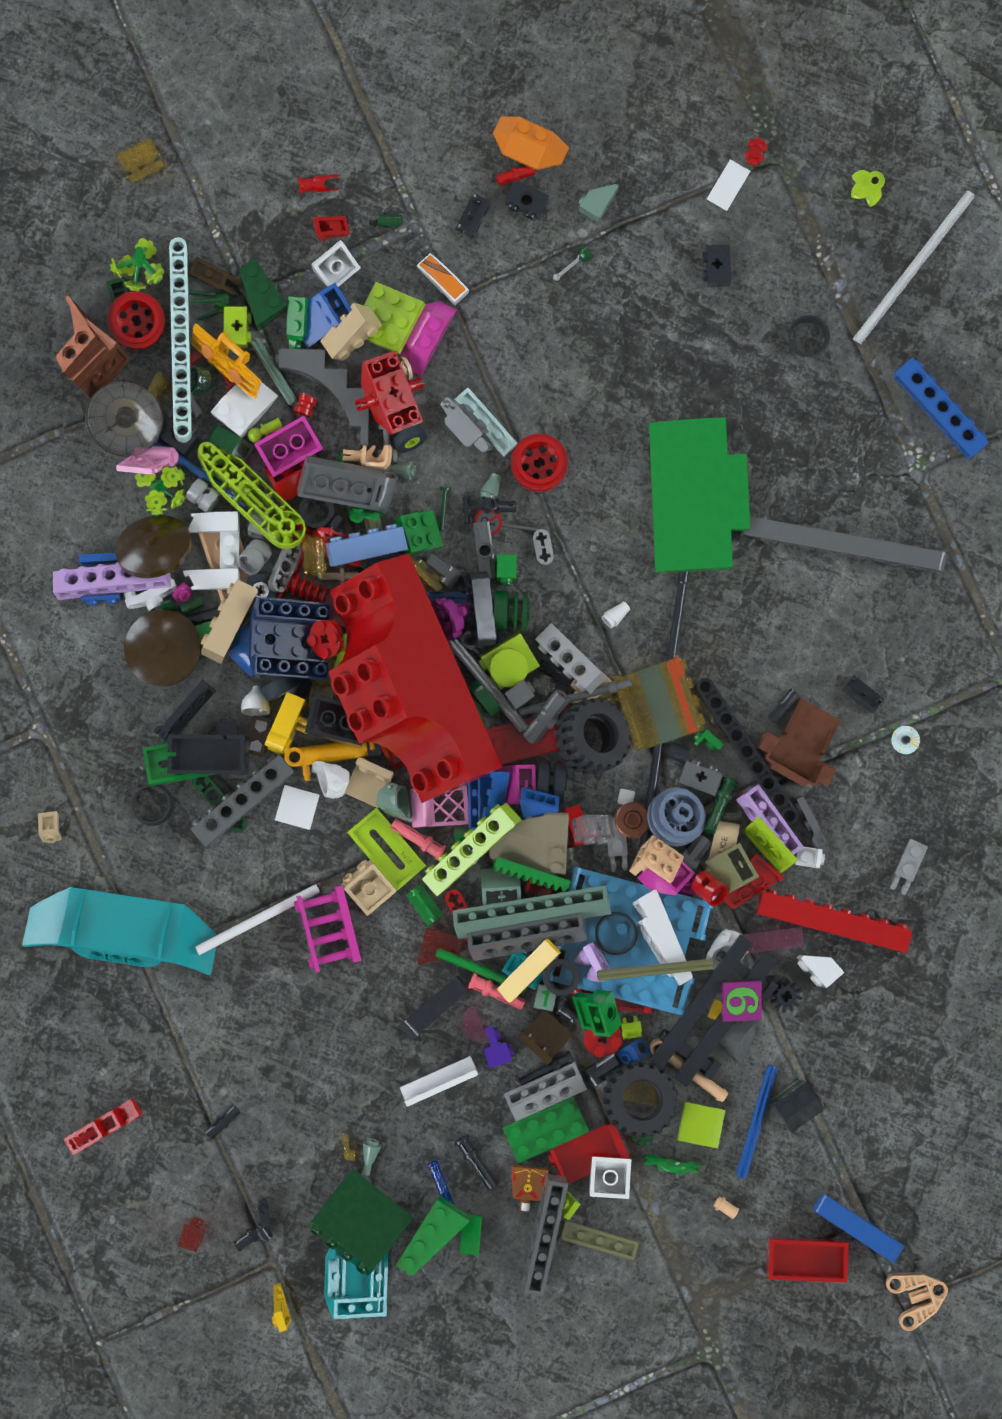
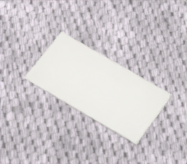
(728, 185)

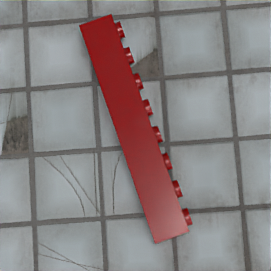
(833, 921)

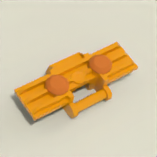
(217, 354)

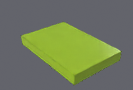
(769, 845)

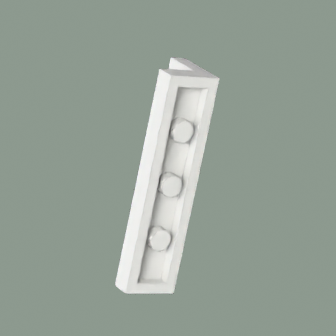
(439, 1081)

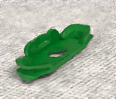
(671, 1165)

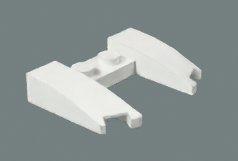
(229, 528)

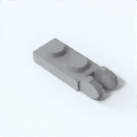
(617, 847)
(909, 864)

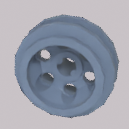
(691, 816)

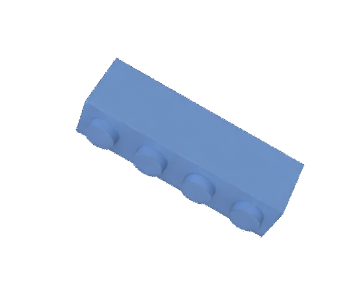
(366, 546)

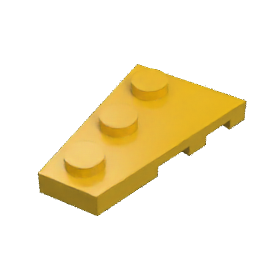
(281, 1312)

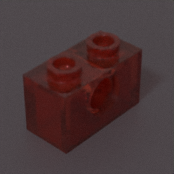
(192, 1234)

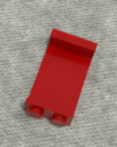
(576, 1155)

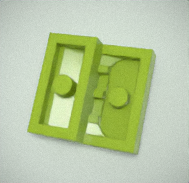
(701, 1125)

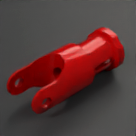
(316, 184)

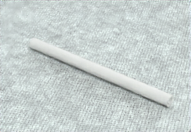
(255, 920)

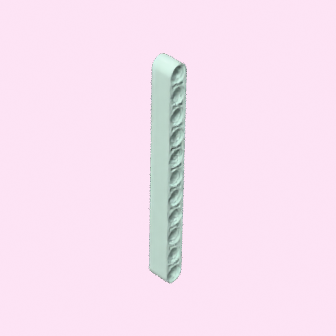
(180, 330)

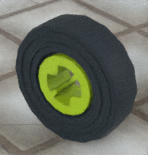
(410, 439)

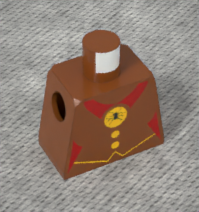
(527, 1184)

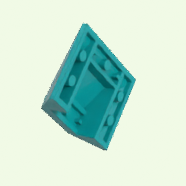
(353, 1293)

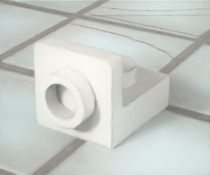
(810, 857)

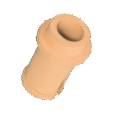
(725, 1207)

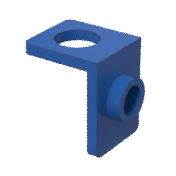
(631, 1052)

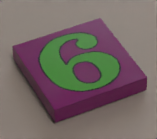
(741, 1000)

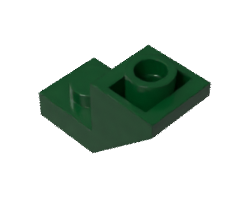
(230, 443)

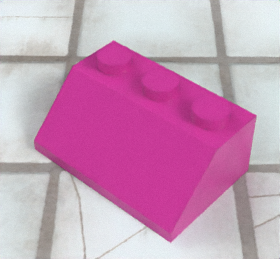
(288, 446)

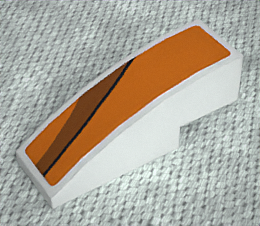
(443, 279)

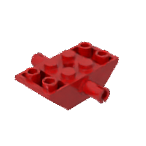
(389, 393)

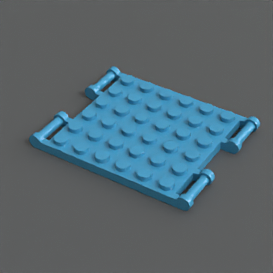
(617, 934)

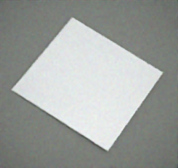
(297, 807)

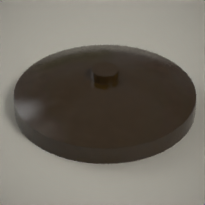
(153, 546)
(162, 648)

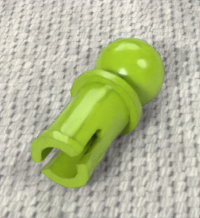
(256, 434)

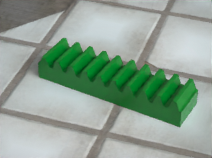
(534, 875)

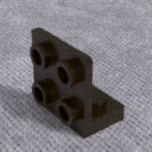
(545, 1036)

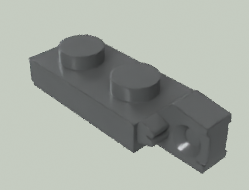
(811, 823)

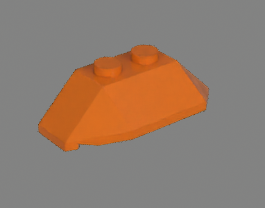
(529, 143)

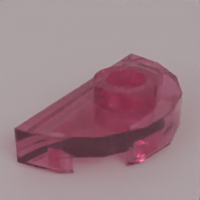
(472, 1025)

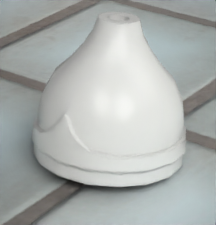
(255, 703)

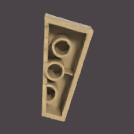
(229, 620)

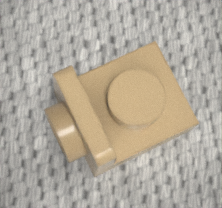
(49, 827)

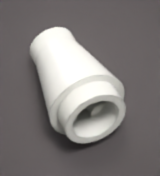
(614, 615)

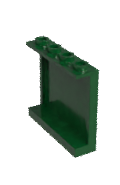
(359, 1222)

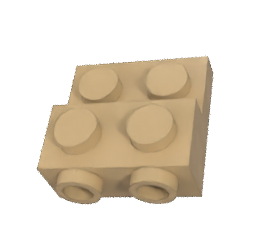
(368, 887)

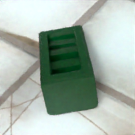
(115, 282)

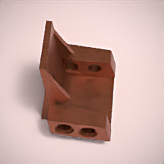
(96, 360)
(802, 745)

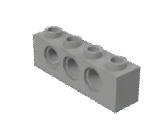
(592, 676)
(545, 1091)

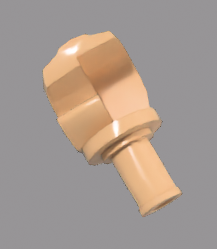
(366, 457)

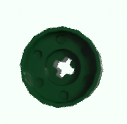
(511, 611)
(483, 700)

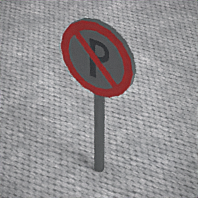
(496, 522)

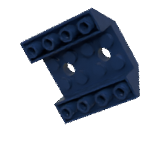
(287, 624)

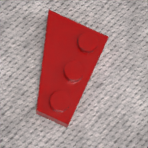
(766, 878)

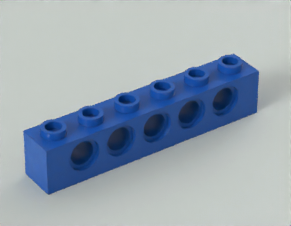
(941, 419)

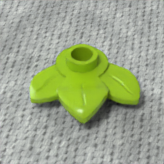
(865, 188)

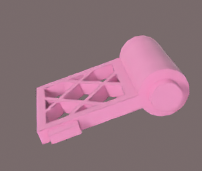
(150, 461)
(423, 813)

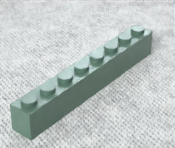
(589, 902)

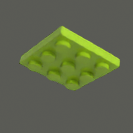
(396, 314)

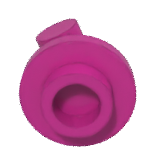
(182, 593)

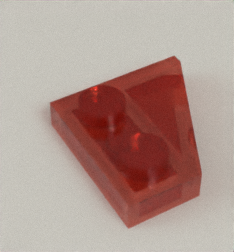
(437, 939)

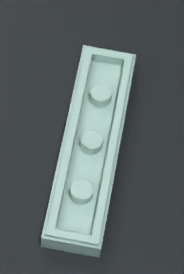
(497, 433)

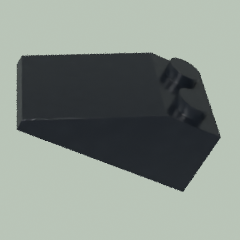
(329, 721)

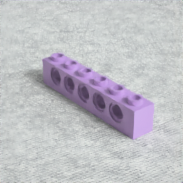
(101, 585)

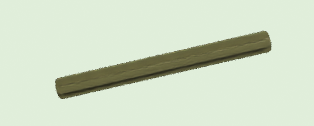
(656, 969)

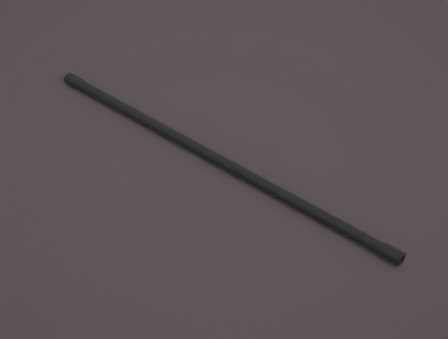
(683, 580)

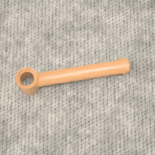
(707, 1084)

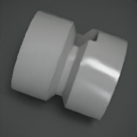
(202, 495)
(254, 557)

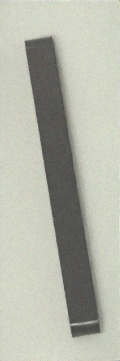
(846, 544)

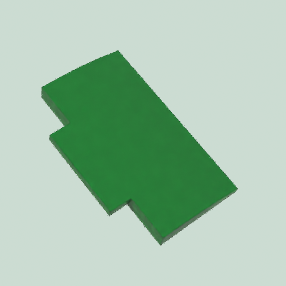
(696, 495)

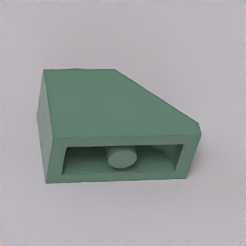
(597, 201)

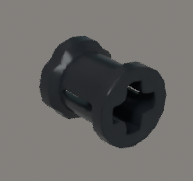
(567, 1012)

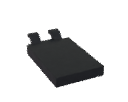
(186, 710)

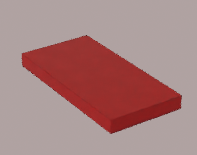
(513, 747)

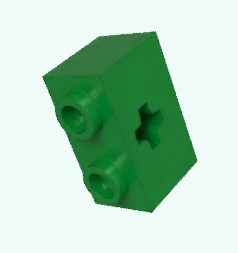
(506, 569)

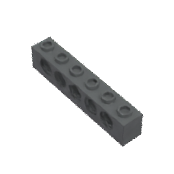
(274, 763)
(526, 936)
(544, 1234)

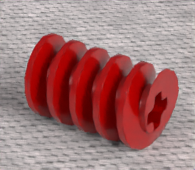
(306, 589)

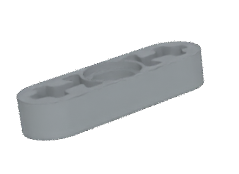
(278, 572)

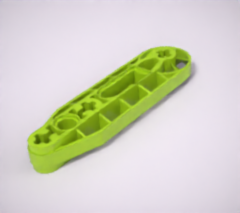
(245, 487)

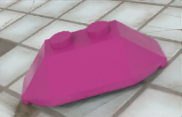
(427, 335)

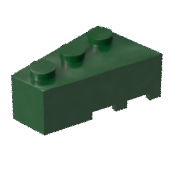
(262, 295)

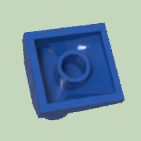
(240, 649)

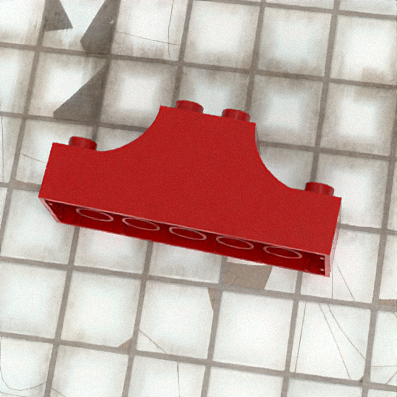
(405, 682)

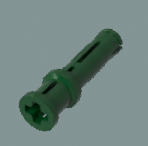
(722, 797)

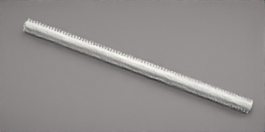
(913, 267)

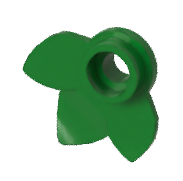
(359, 514)

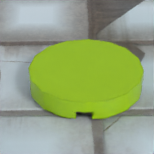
(508, 667)

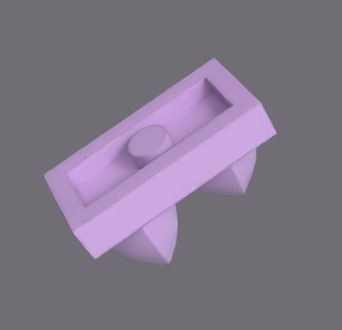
(592, 955)

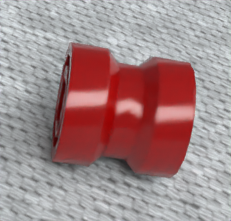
(305, 405)

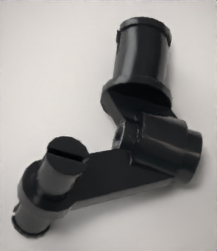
(487, 506)
(260, 1233)

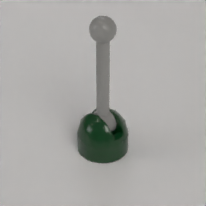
(583, 255)

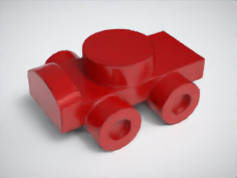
(754, 155)

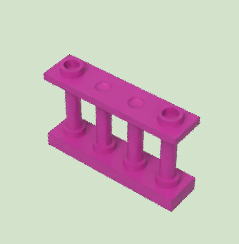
(347, 933)

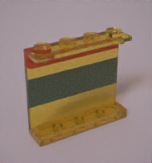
(660, 704)

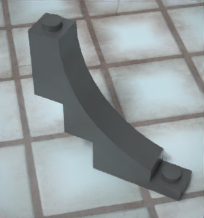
(313, 365)

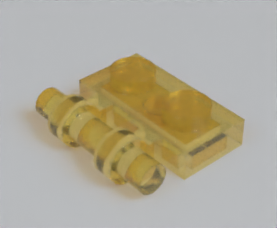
(139, 155)
(314, 556)

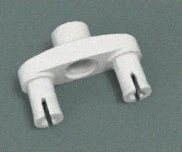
(149, 598)

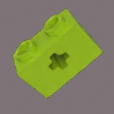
(236, 316)

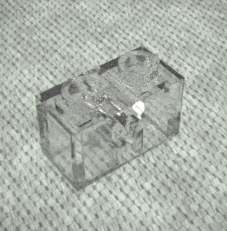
(593, 829)

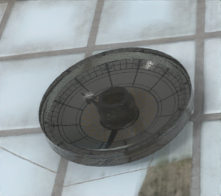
(124, 419)

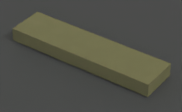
(599, 1240)

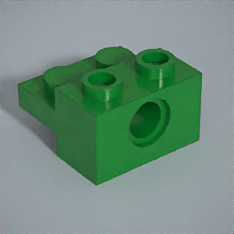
(420, 532)
(597, 1012)

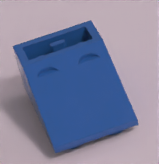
(324, 313)

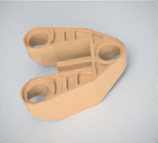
(924, 1310)

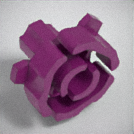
(450, 617)

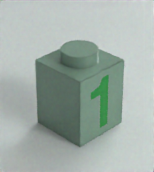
(544, 999)

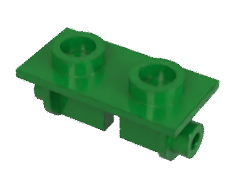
(424, 905)

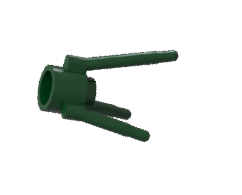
(220, 301)

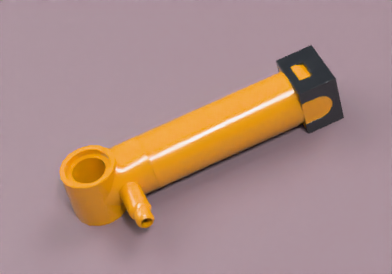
(330, 753)

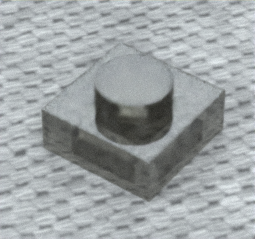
(732, 812)

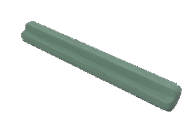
(273, 371)

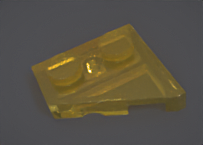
(158, 384)
(431, 579)

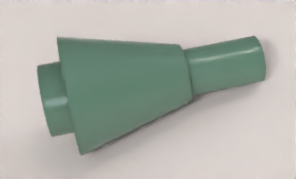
(404, 470)
(370, 1151)

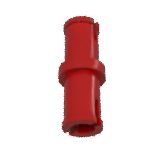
(514, 173)

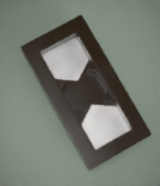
(258, 734)

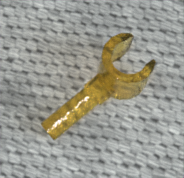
(348, 1154)

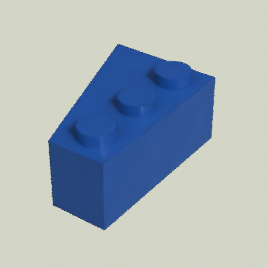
(485, 795)

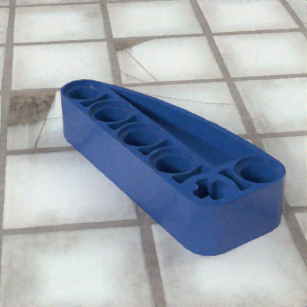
(858, 1228)

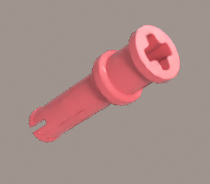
(421, 840)
(488, 988)

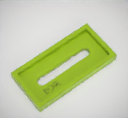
(361, 835)

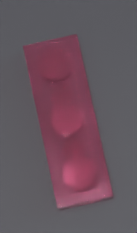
(775, 939)

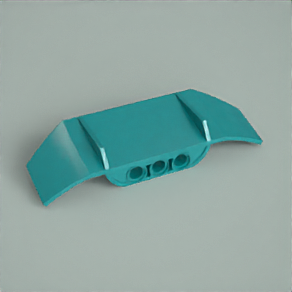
(120, 929)

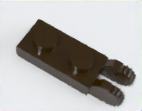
(213, 276)

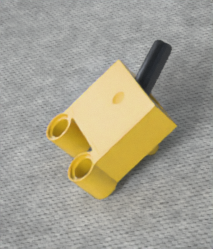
(289, 720)

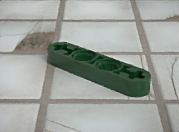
(208, 780)

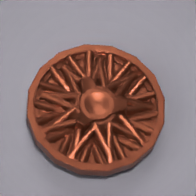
(632, 820)

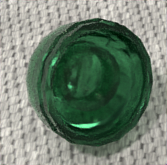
(201, 380)

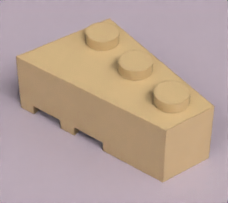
(351, 332)

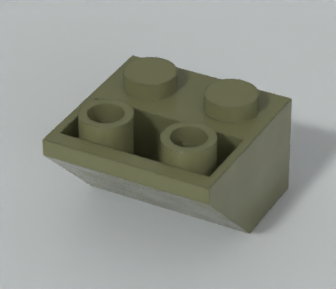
(732, 868)

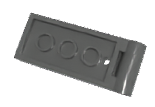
(346, 484)

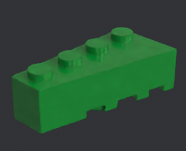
(435, 1231)

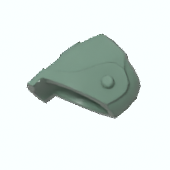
(395, 801)

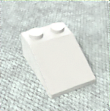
(242, 412)

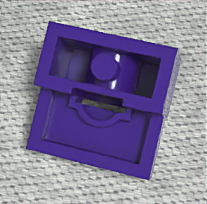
(497, 1052)

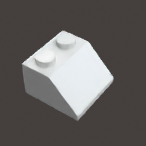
(610, 1177)

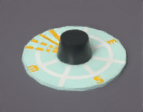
(905, 739)

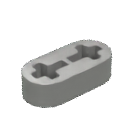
(538, 548)

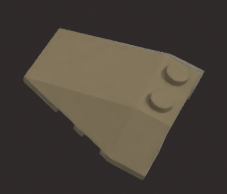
(537, 843)

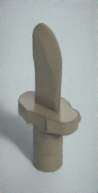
(342, 576)

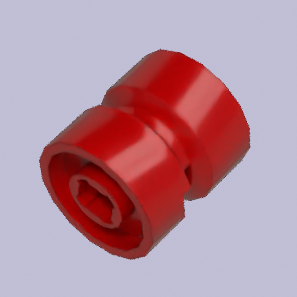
(709, 888)

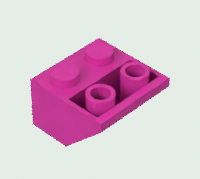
(519, 777)

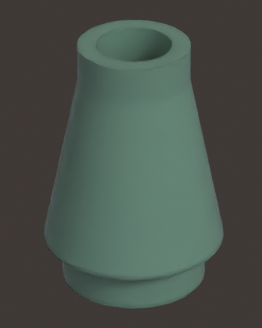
(491, 487)

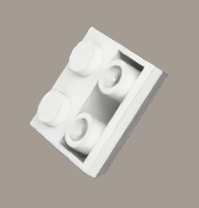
(823, 969)

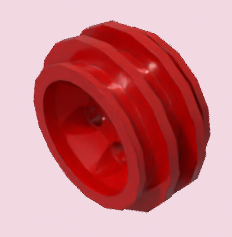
(124, 304)
(533, 443)

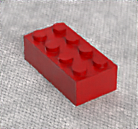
(807, 1259)

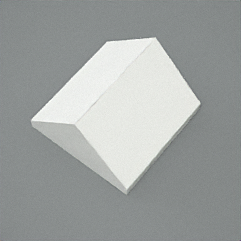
(335, 265)

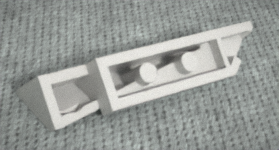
(659, 933)

